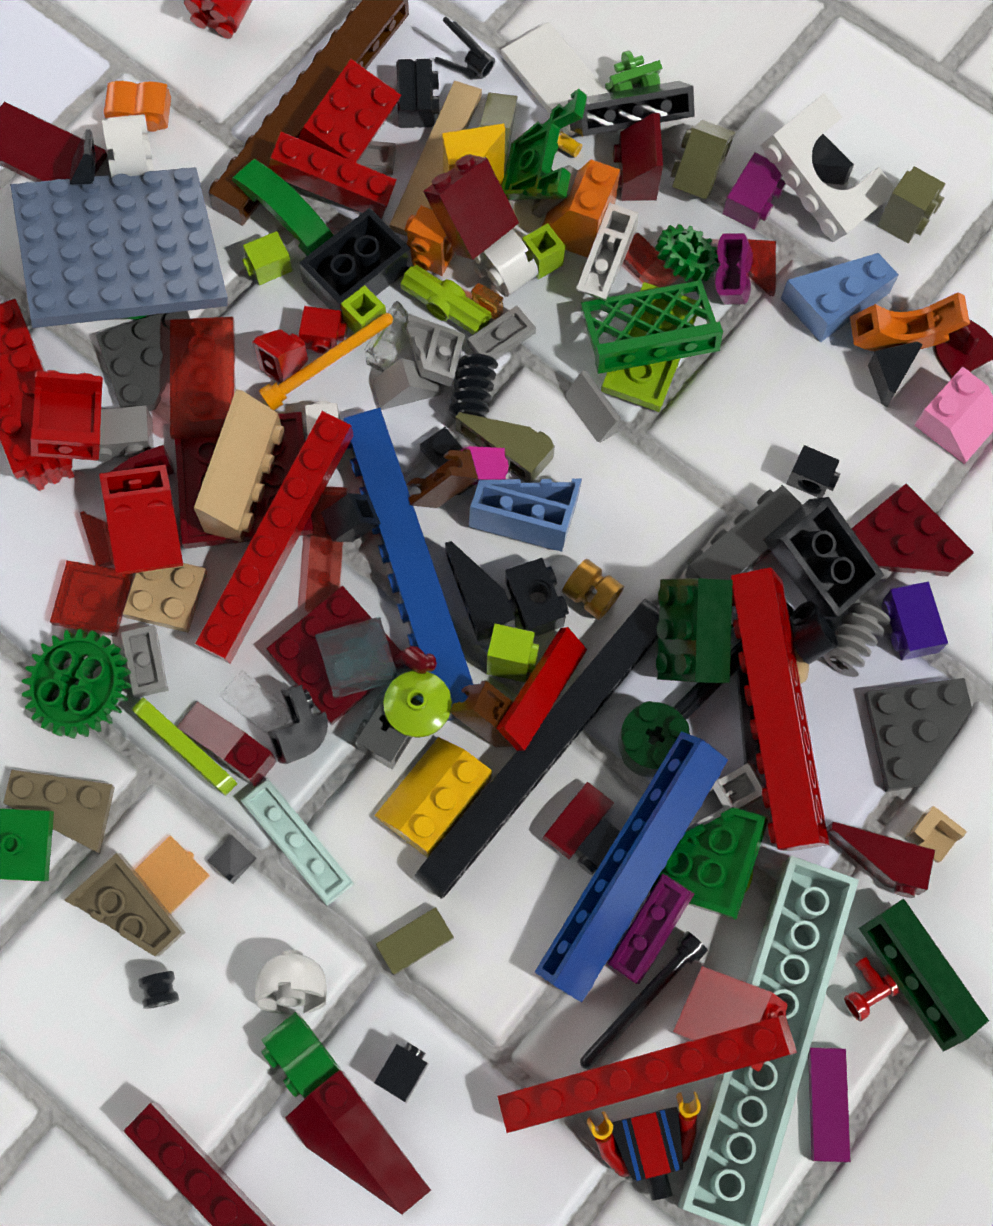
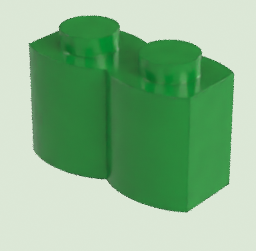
(299, 1055)

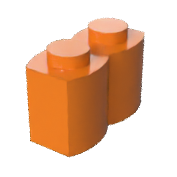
(146, 98)

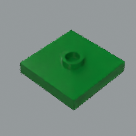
(25, 844)

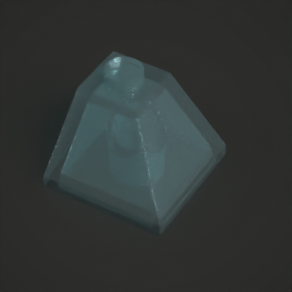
(356, 657)

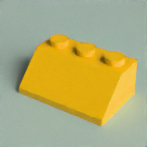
(480, 141)
(434, 795)

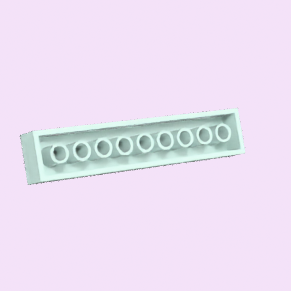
(751, 1107)

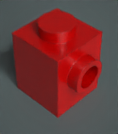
(322, 329)

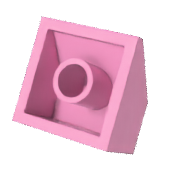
(959, 416)

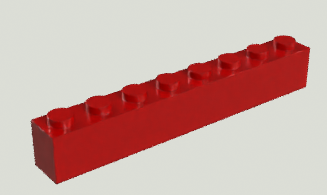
(275, 537)
(647, 1073)

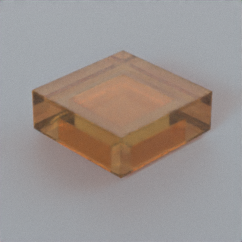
(488, 299)

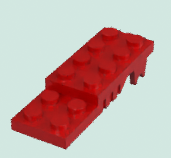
(17, 385)

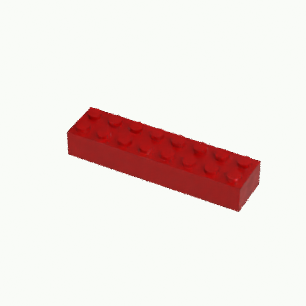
(778, 711)

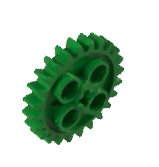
(50, 675)

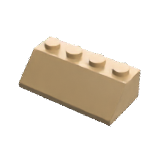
(238, 468)

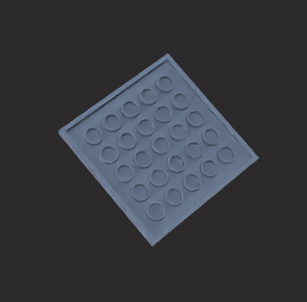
(116, 247)

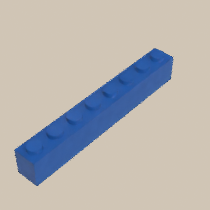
(631, 866)

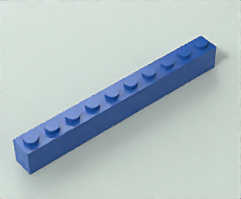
(406, 551)

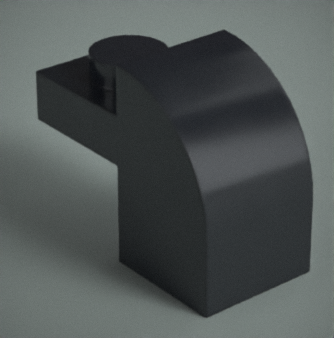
(304, 732)

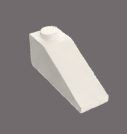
(608, 251)

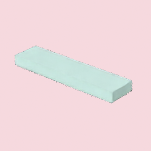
(297, 842)

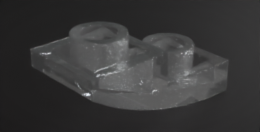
(255, 702)

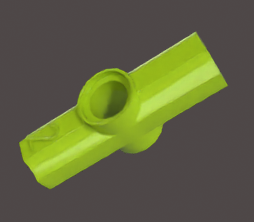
(445, 299)

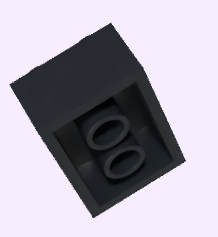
(356, 256)
(824, 557)

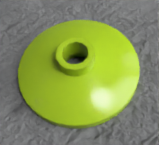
(421, 719)

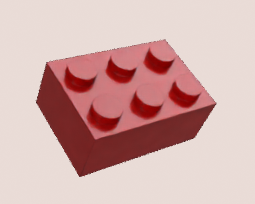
(350, 113)

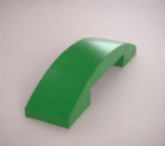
(284, 204)

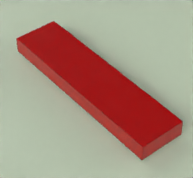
(542, 689)

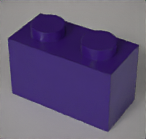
(914, 621)

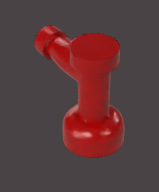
(859, 1004)

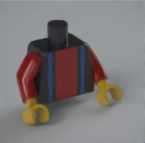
(649, 1144)

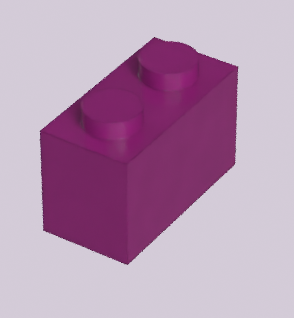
(754, 191)

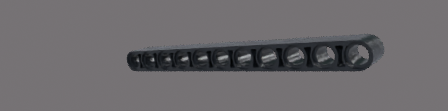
(551, 740)

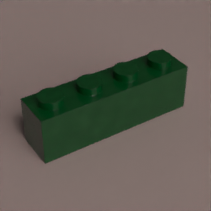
(924, 975)

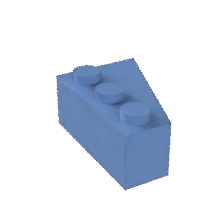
(833, 294)
(526, 511)

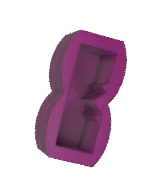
(732, 275)

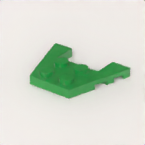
(532, 156)

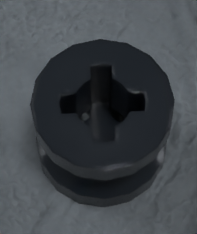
(158, 989)

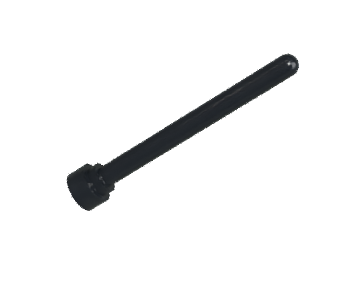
(689, 949)

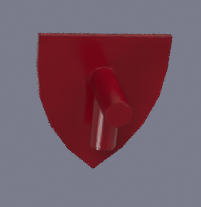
(967, 348)

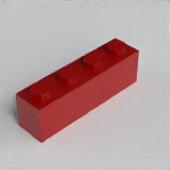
(331, 175)

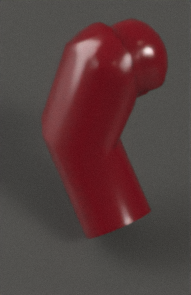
(416, 660)

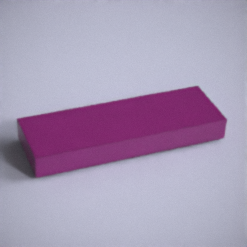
(651, 928)
(829, 1105)

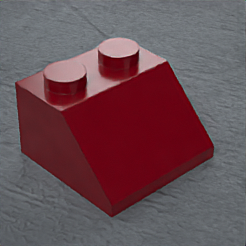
(640, 159)

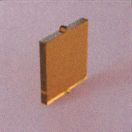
(171, 874)

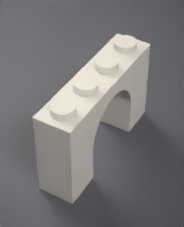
(792, 154)

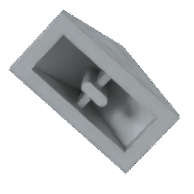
(403, 385)

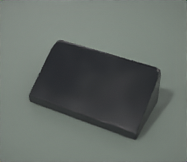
(84, 161)

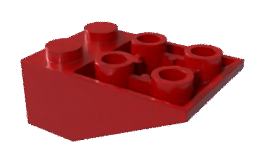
(141, 520)

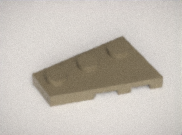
(78, 805)
(127, 905)

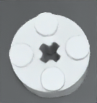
(127, 145)
(506, 264)

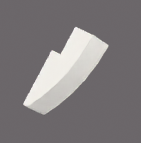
(733, 790)

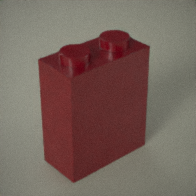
(471, 206)

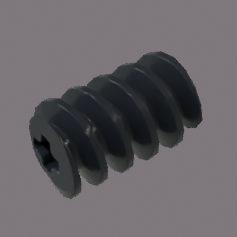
(473, 385)

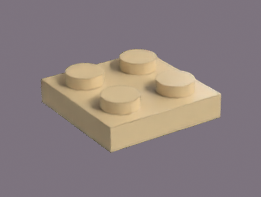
(166, 596)

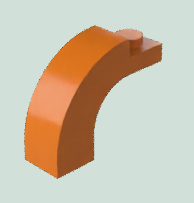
(882, 329)

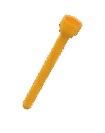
(276, 393)

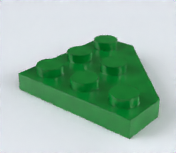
(718, 860)

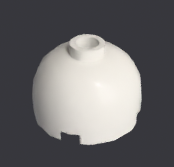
(290, 982)

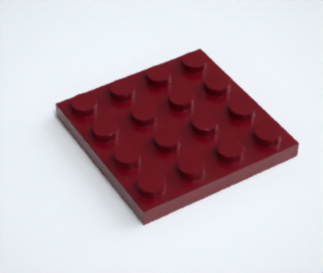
(192, 463)

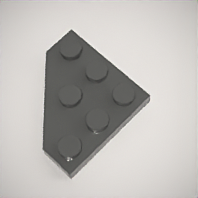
(139, 358)
(915, 727)

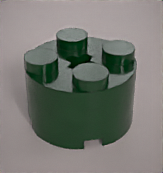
(642, 723)

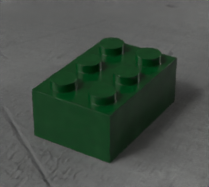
(694, 630)

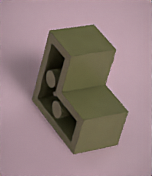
(704, 153)
(912, 204)

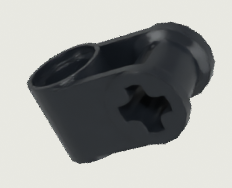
(812, 632)

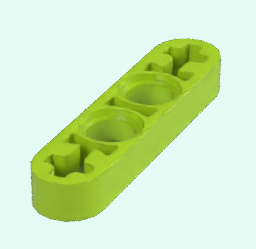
(184, 746)

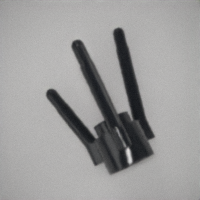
(477, 59)

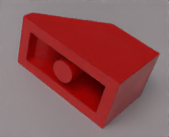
(280, 354)

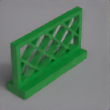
(656, 344)

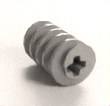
(854, 636)

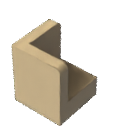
(936, 832)

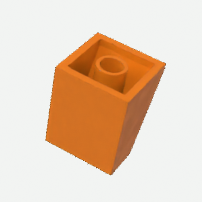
(582, 212)

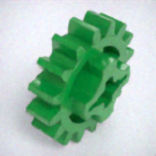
(687, 253)

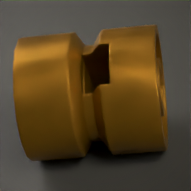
(582, 583)

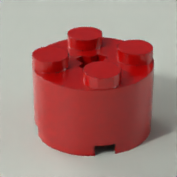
(218, 14)

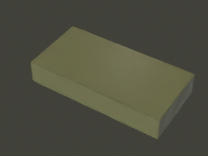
(414, 941)

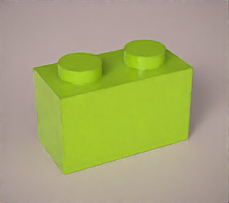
(511, 653)

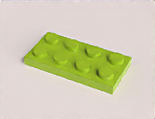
(647, 383)

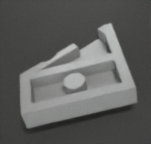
(434, 349)

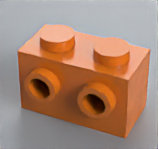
(428, 241)

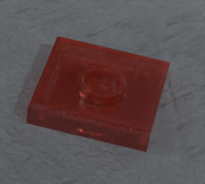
(91, 598)

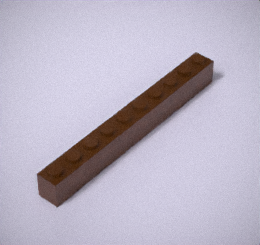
(358, 39)

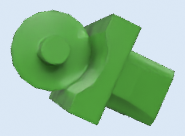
(645, 74)

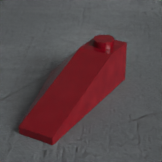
(350, 1137)

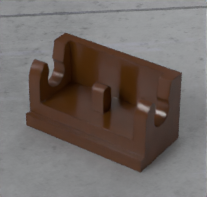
(445, 481)
(483, 711)

